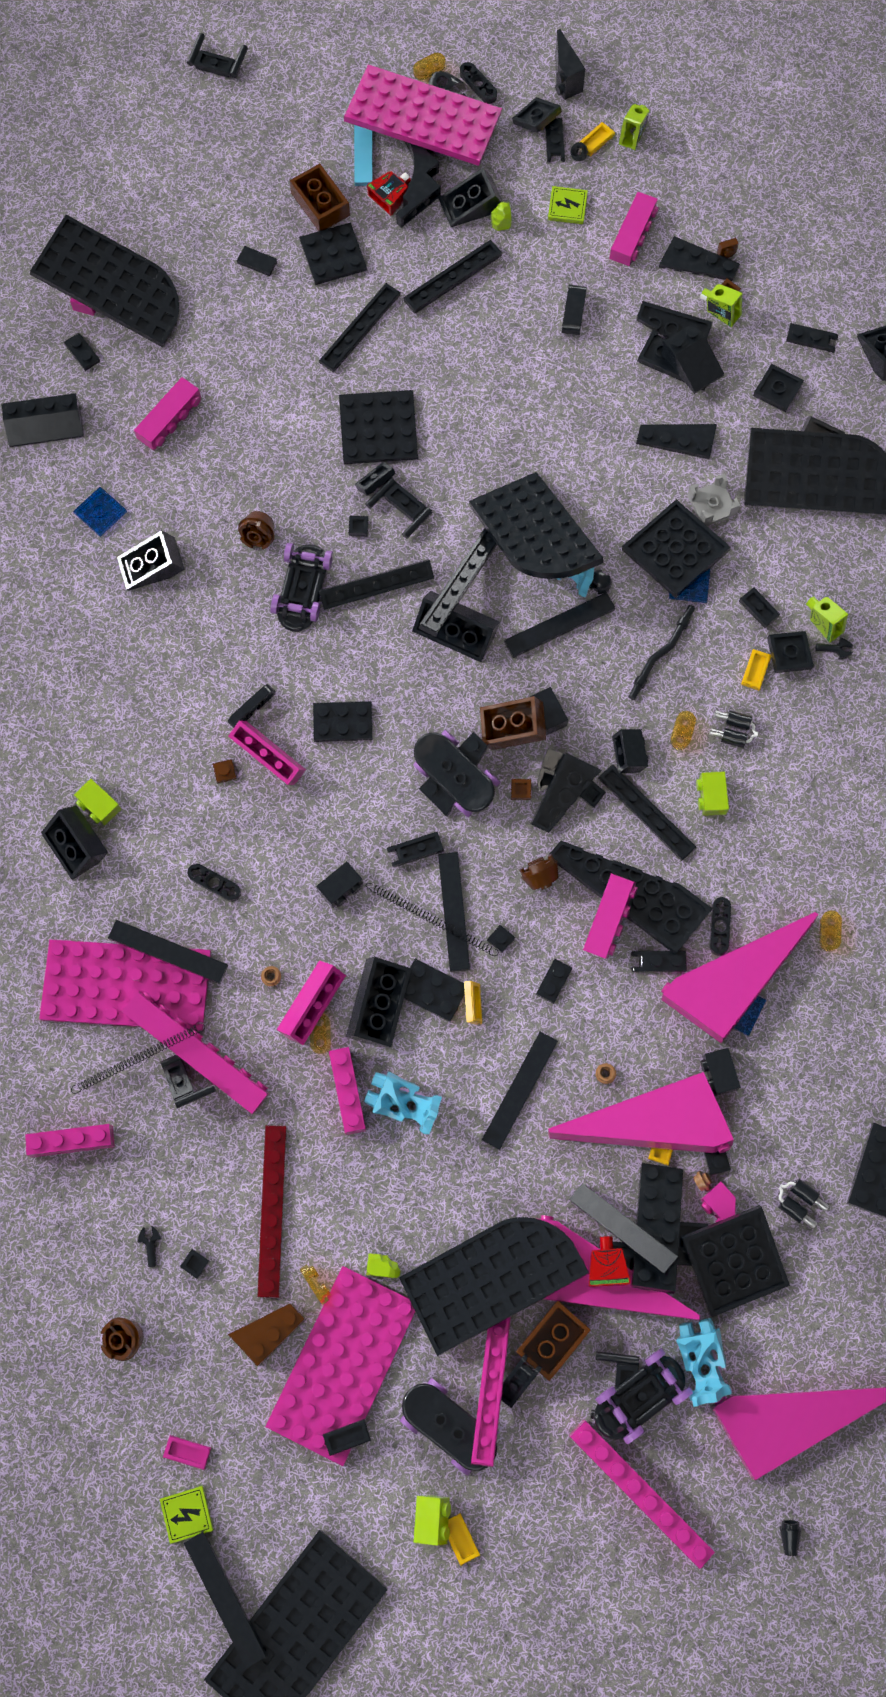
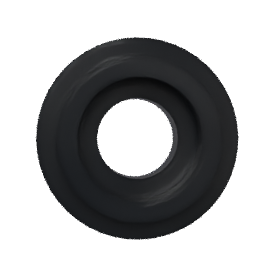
(574, 151)

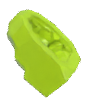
(501, 217)
(382, 1266)

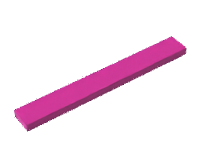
(490, 1394)

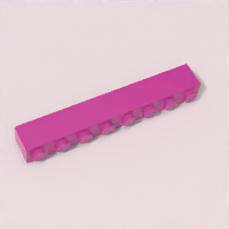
(196, 1053)
(641, 1494)

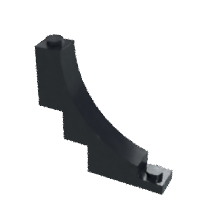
(422, 188)

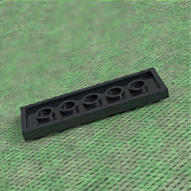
(660, 1217)

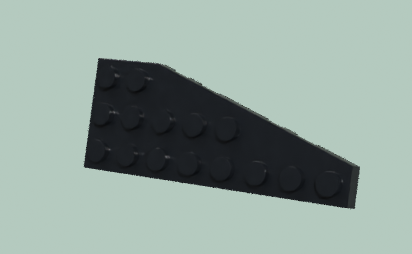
(659, 907)

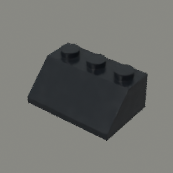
(73, 841)

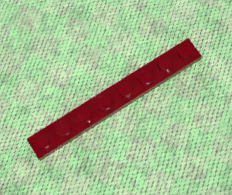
(272, 1211)

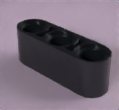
(574, 309)

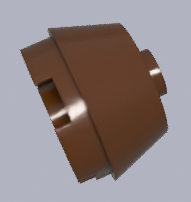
(257, 530)
(540, 873)
(121, 1339)

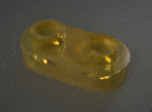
(427, 65)
(683, 731)
(830, 931)
(321, 1033)
(320, 1291)

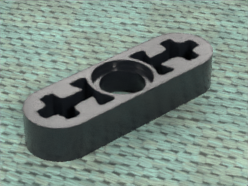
(478, 76)
(260, 698)
(229, 884)
(726, 912)

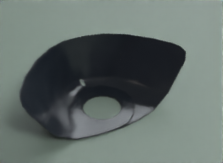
(452, 80)

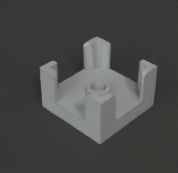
(713, 501)

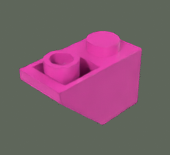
(719, 1202)

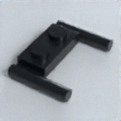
(213, 62)
(404, 502)
(180, 1083)
(625, 1367)

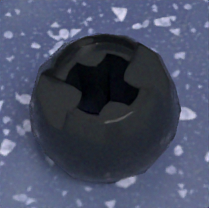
(601, 582)

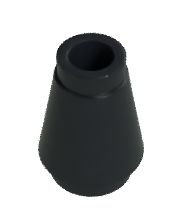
(790, 1536)

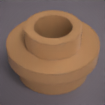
(271, 969)
(605, 1066)
(702, 1181)

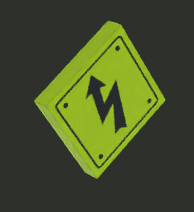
(567, 205)
(186, 1514)

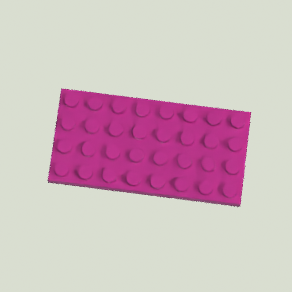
(423, 115)
(99, 980)
(342, 1362)

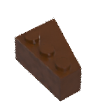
(266, 1334)

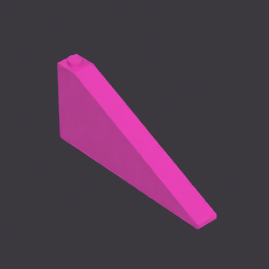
(725, 988)
(667, 1118)
(618, 1296)
(782, 1425)

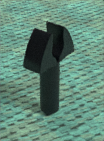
(836, 648)
(150, 1245)

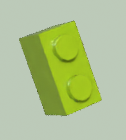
(713, 793)
(97, 802)
(432, 1520)

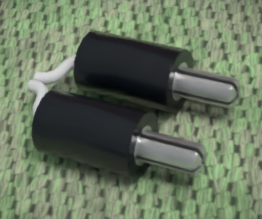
(731, 736)
(794, 1209)

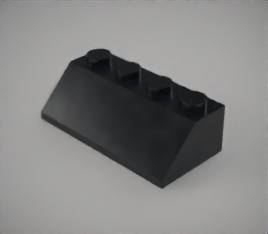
(42, 420)
(464, 630)
(378, 1002)

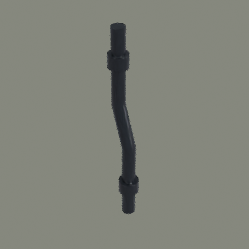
(640, 680)

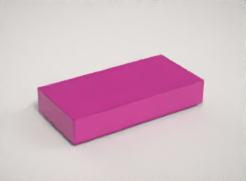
(187, 1452)

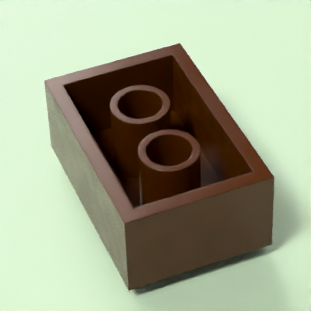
(319, 197)
(513, 723)
(553, 1340)

